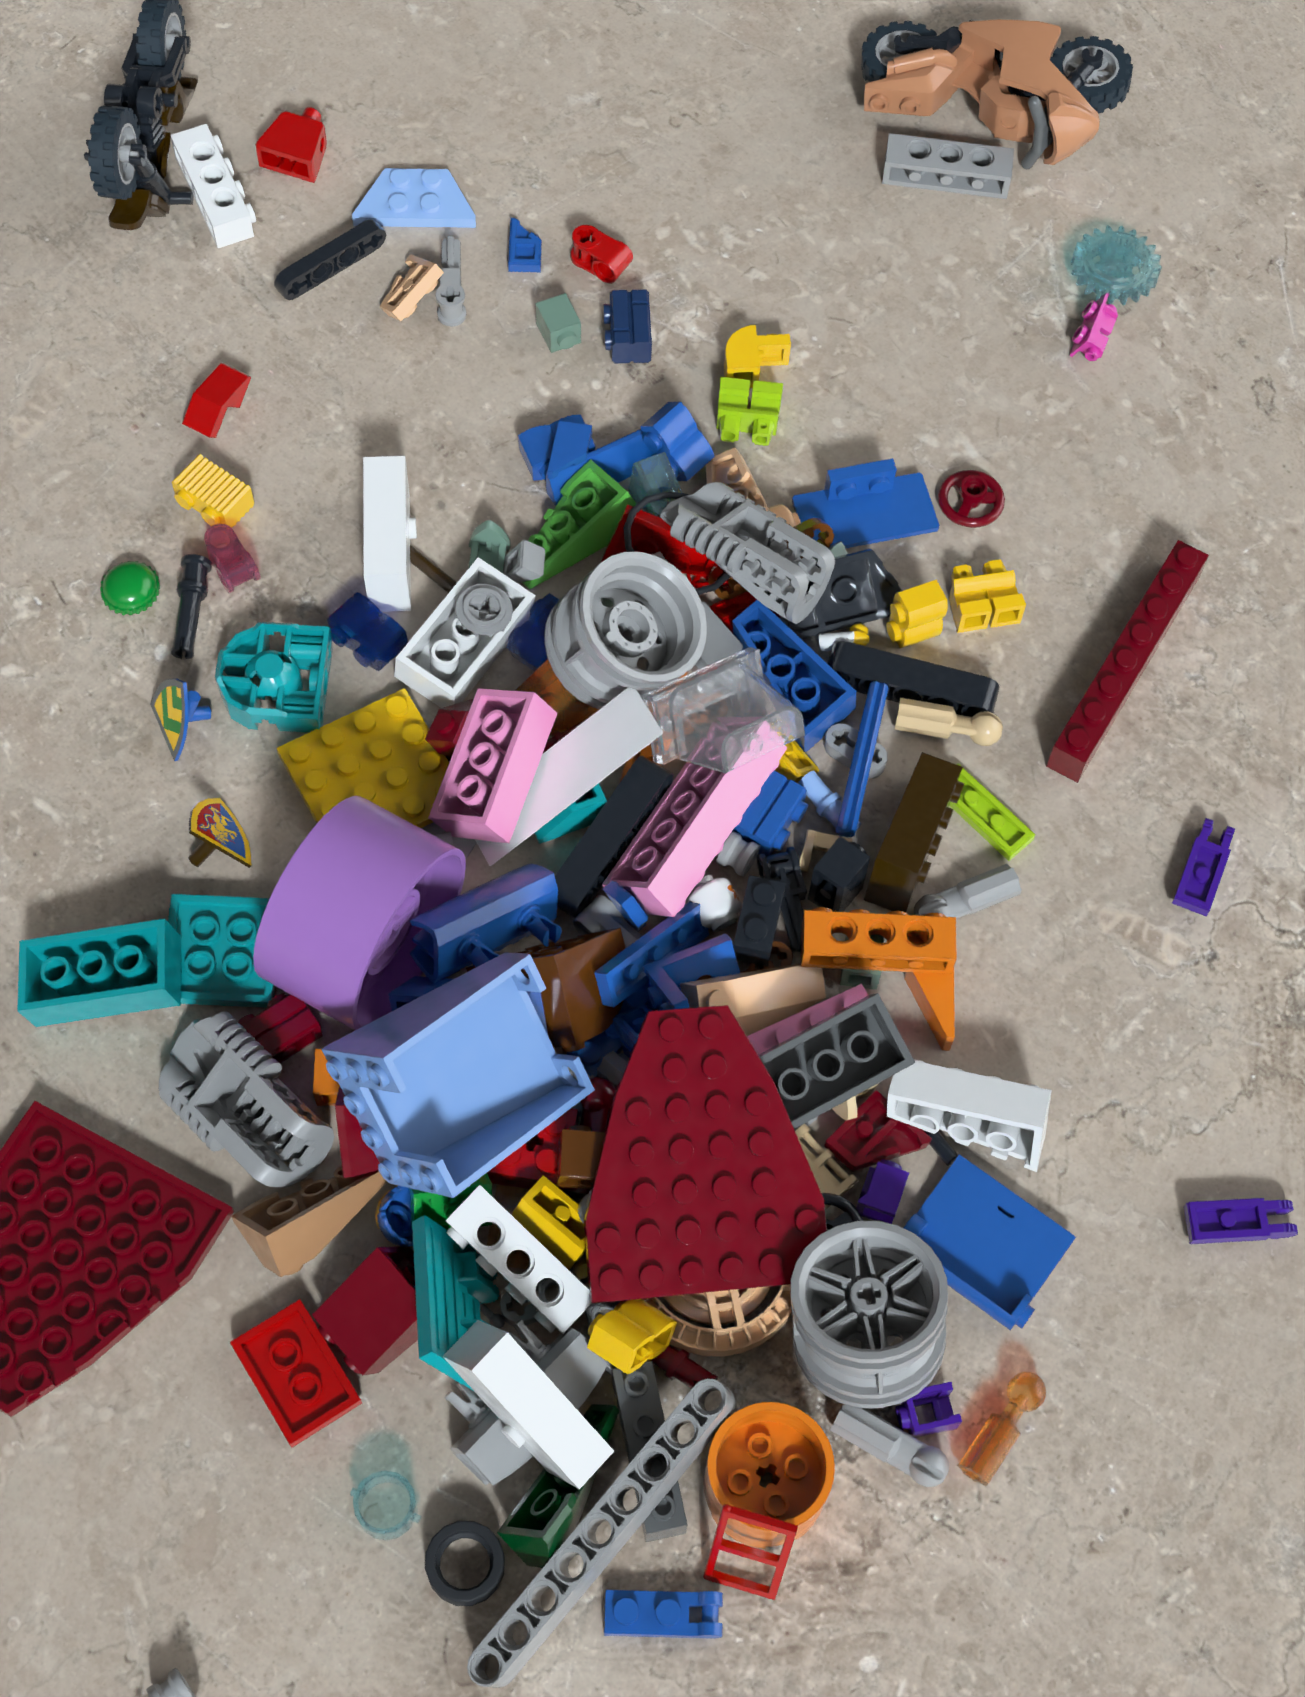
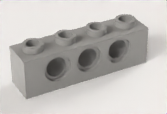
(948, 166)

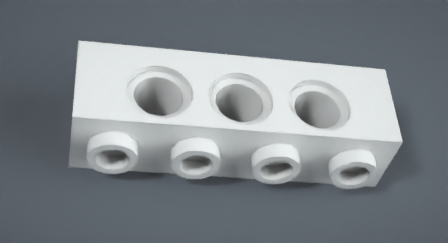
(213, 186)
(572, 1294)

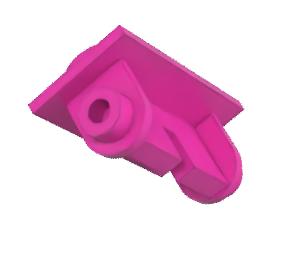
(1097, 317)

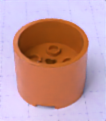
(775, 1441)

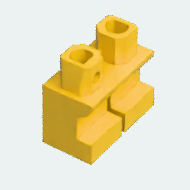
(985, 597)

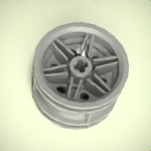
(611, 643)
(868, 1284)

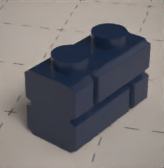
(629, 326)

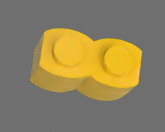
(917, 614)
(630, 1334)

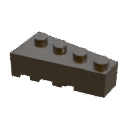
(914, 833)

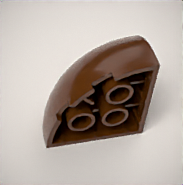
(571, 993)

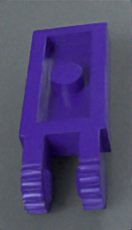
(1203, 870)
(1236, 1220)

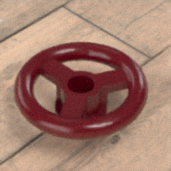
(973, 490)

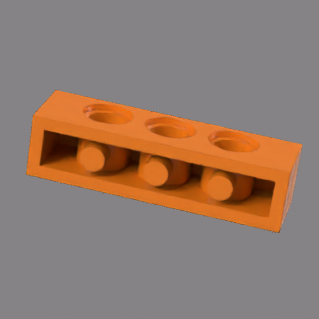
(862, 953)

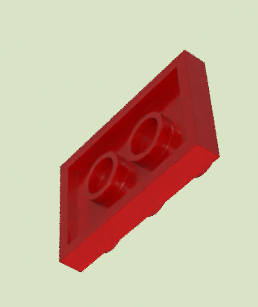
(296, 1373)

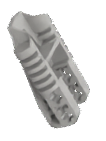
(752, 548)
(235, 1101)

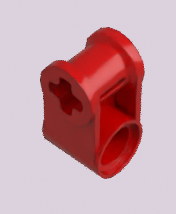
(602, 255)

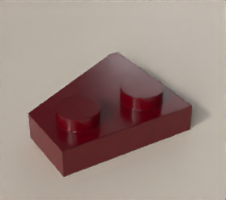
(874, 1136)

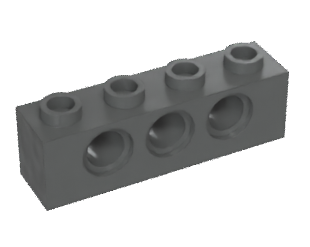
(640, 1418)

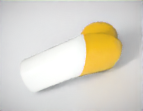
(857, 634)

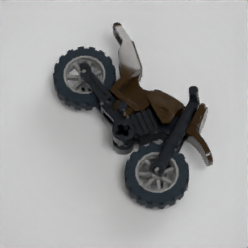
(129, 131)

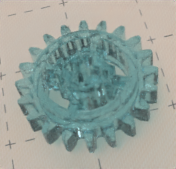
(1113, 272)

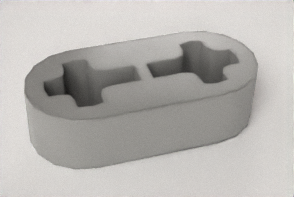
(845, 751)

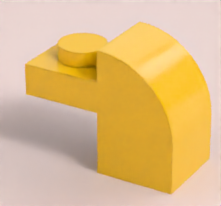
(749, 351)

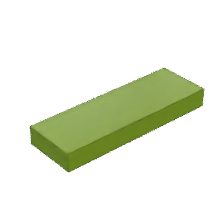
(991, 818)

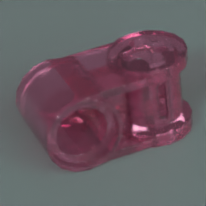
(231, 562)

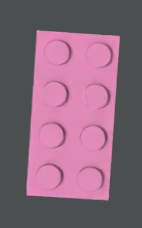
(493, 765)

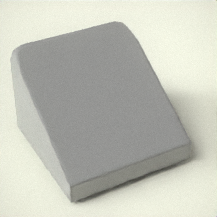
(525, 562)

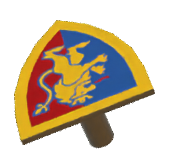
(218, 830)

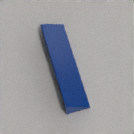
(613, 458)

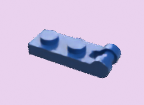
(662, 1614)

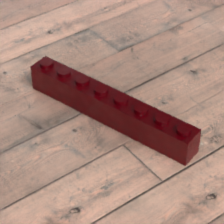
(1127, 661)

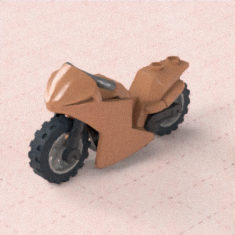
(1007, 71)

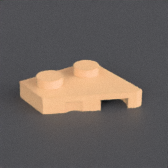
(407, 292)

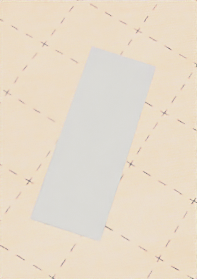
(580, 764)

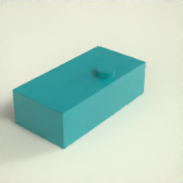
(99, 973)

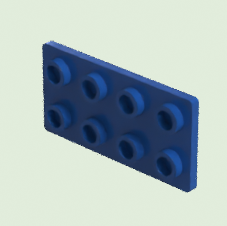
(870, 504)

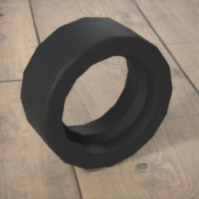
(442, 1540)

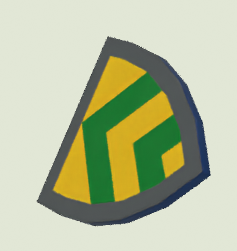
(173, 711)

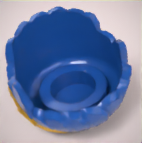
(394, 1216)

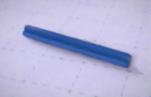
(862, 759)

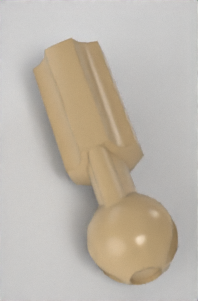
(942, 721)

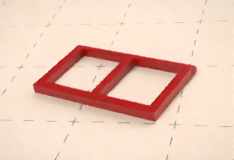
(752, 1553)

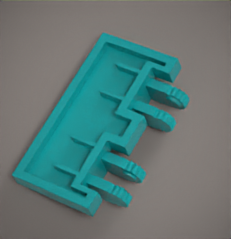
(447, 1292)

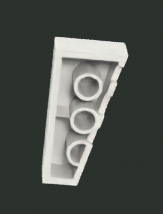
(973, 1109)

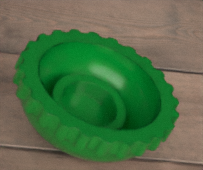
(130, 587)

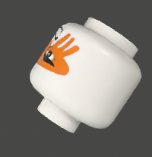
(717, 902)

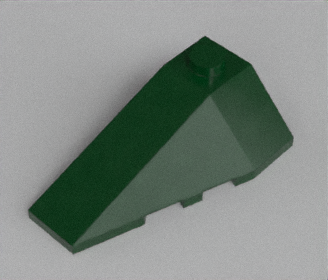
(551, 1505)

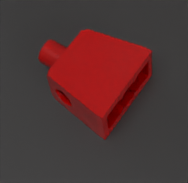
(294, 145)

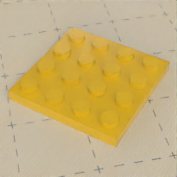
(370, 755)

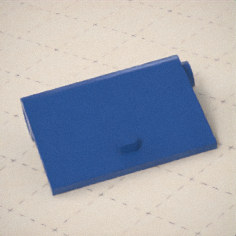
(989, 1242)

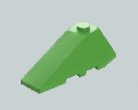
(580, 520)

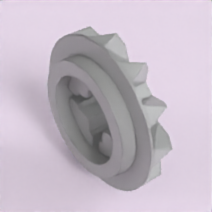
(474, 598)

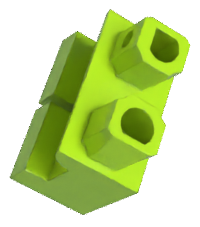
(759, 419)

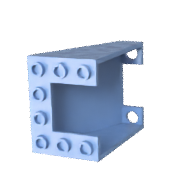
(456, 1078)

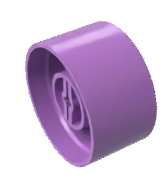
(344, 909)

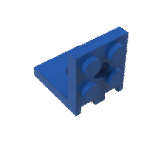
(710, 958)

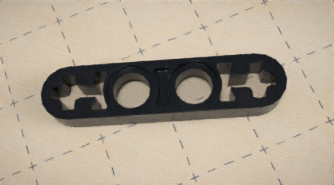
(356, 242)

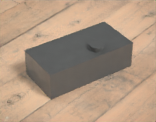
(836, 1059)

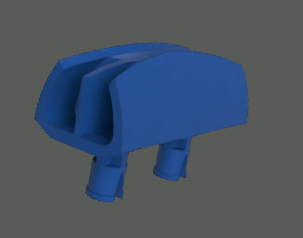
(486, 921)

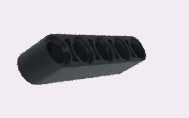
(913, 678)
(610, 834)

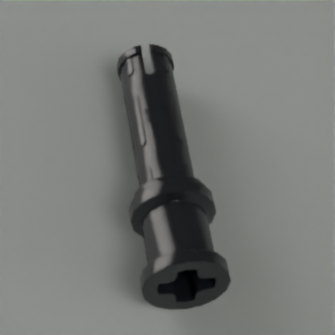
(192, 591)

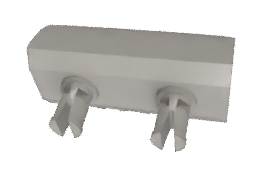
(565, 1362)

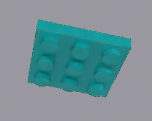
(219, 949)

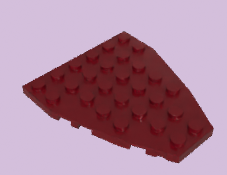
(697, 1168)
(86, 1249)

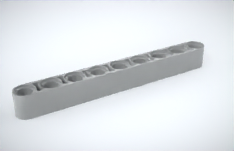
(583, 1539)

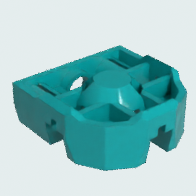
(250, 657)

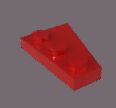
(653, 535)

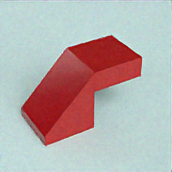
(209, 402)

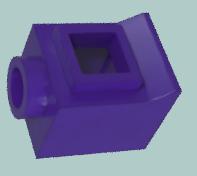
(882, 1191)
(939, 1399)

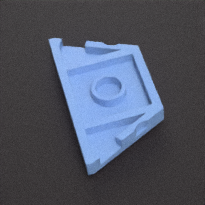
(415, 200)

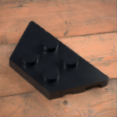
(855, 594)

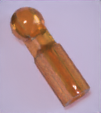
(999, 1432)

